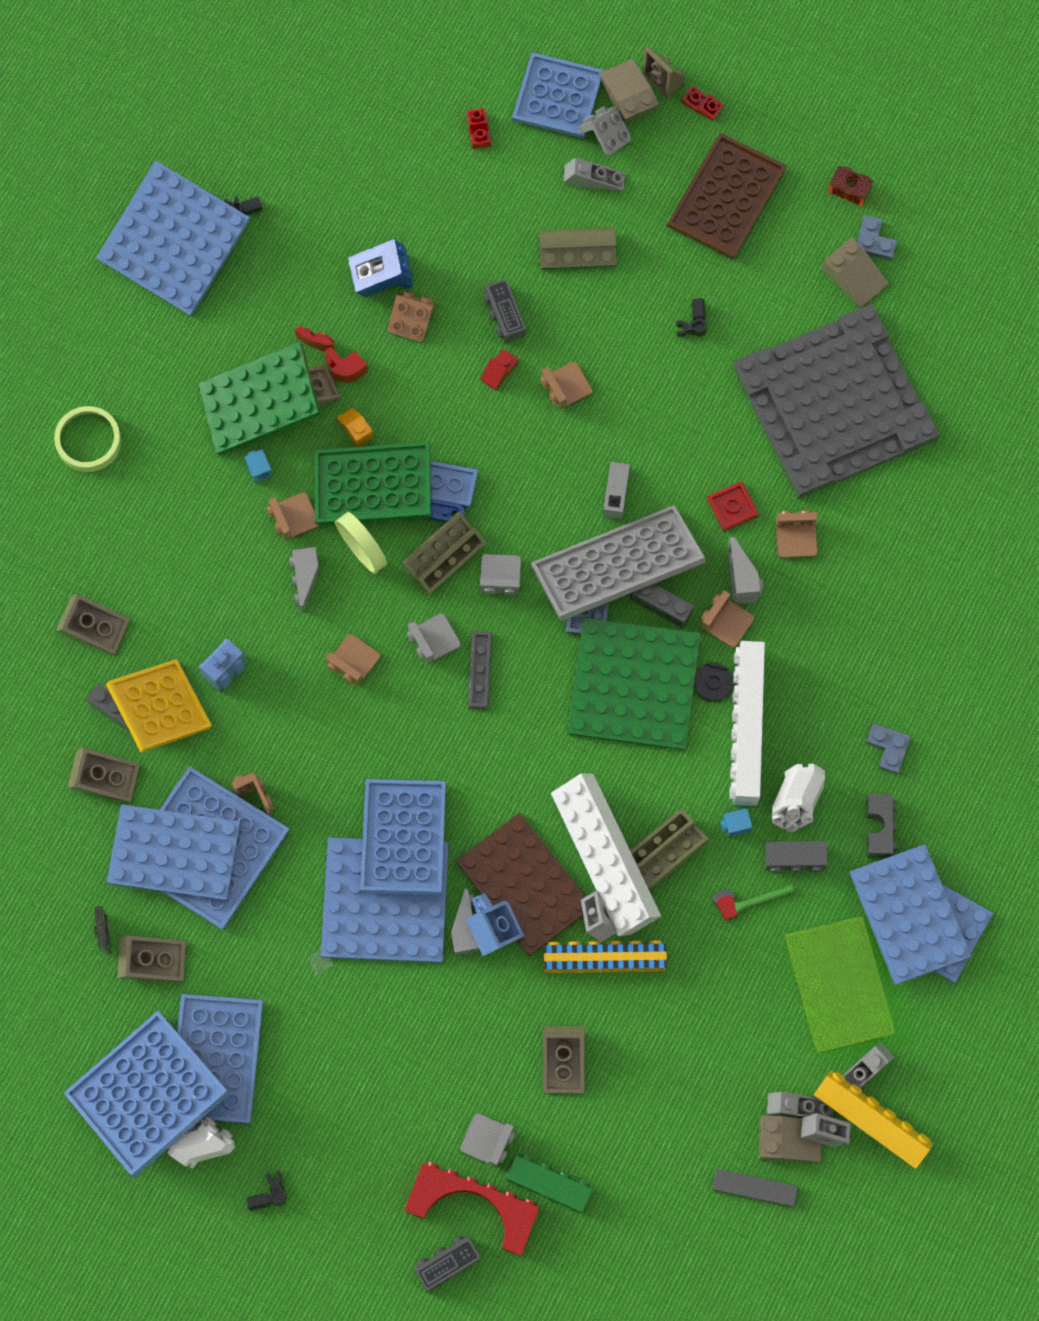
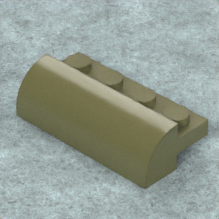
(577, 247)
(443, 553)
(668, 848)

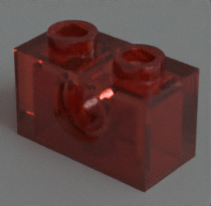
(855, 194)

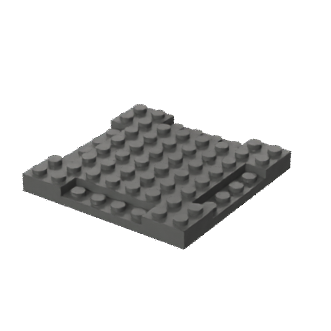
(835, 401)

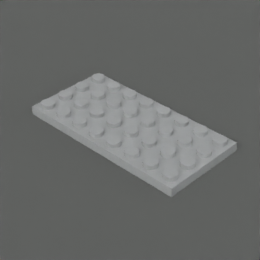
(617, 562)

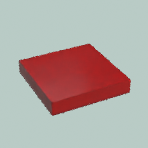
(732, 506)

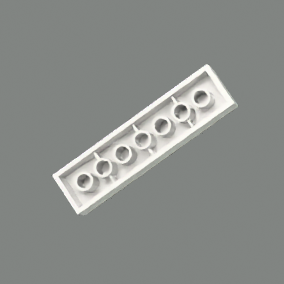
(748, 726)
(605, 854)

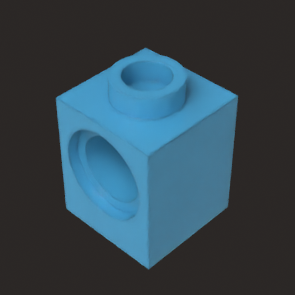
(258, 465)
(736, 823)

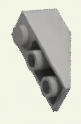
(592, 175)
(616, 490)
(306, 571)
(461, 934)
(869, 1065)
(796, 1105)

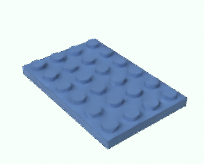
(403, 837)
(173, 852)
(910, 914)
(226, 1039)

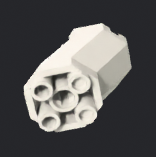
(798, 797)
(202, 1143)

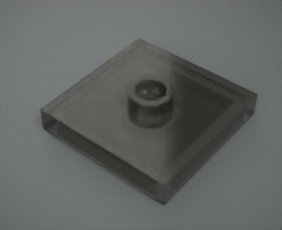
(102, 930)

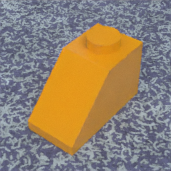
(355, 427)

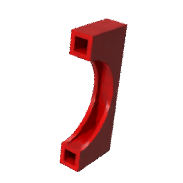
(436, 1184)

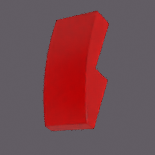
(702, 104)
(478, 128)
(319, 341)

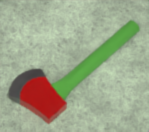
(725, 901)

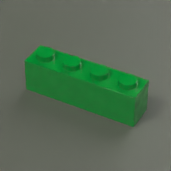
(549, 1184)

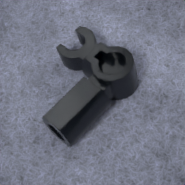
(248, 206)
(698, 326)
(277, 1195)

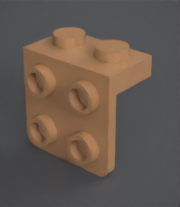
(411, 316)
(565, 385)
(292, 515)
(796, 534)
(726, 620)
(352, 660)
(248, 783)

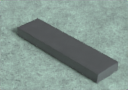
(480, 670)
(754, 1187)

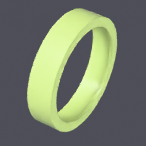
(97, 464)
(361, 542)

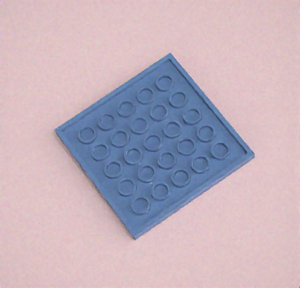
(173, 238)
(256, 843)
(374, 923)
(146, 1094)

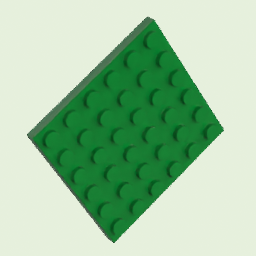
(634, 683)

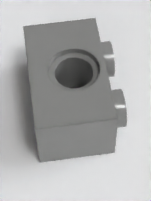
(596, 917)
(825, 1130)

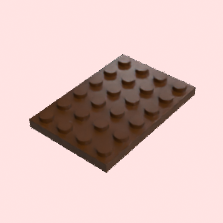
(726, 196)
(522, 871)

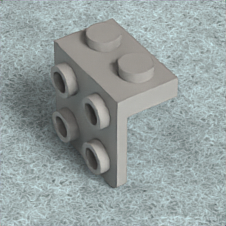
(608, 129)
(500, 574)
(433, 638)
(487, 1140)

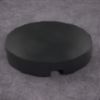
(713, 682)

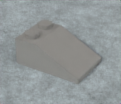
(744, 576)

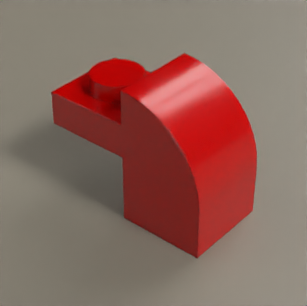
(345, 370)

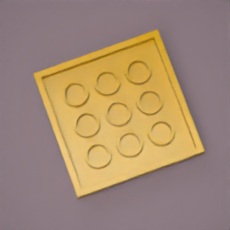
(158, 705)

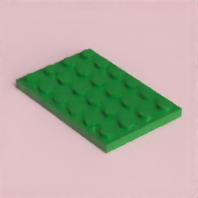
(259, 398)
(373, 482)

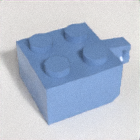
(223, 665)
(493, 925)

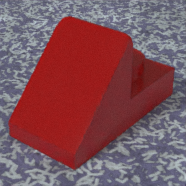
(499, 369)

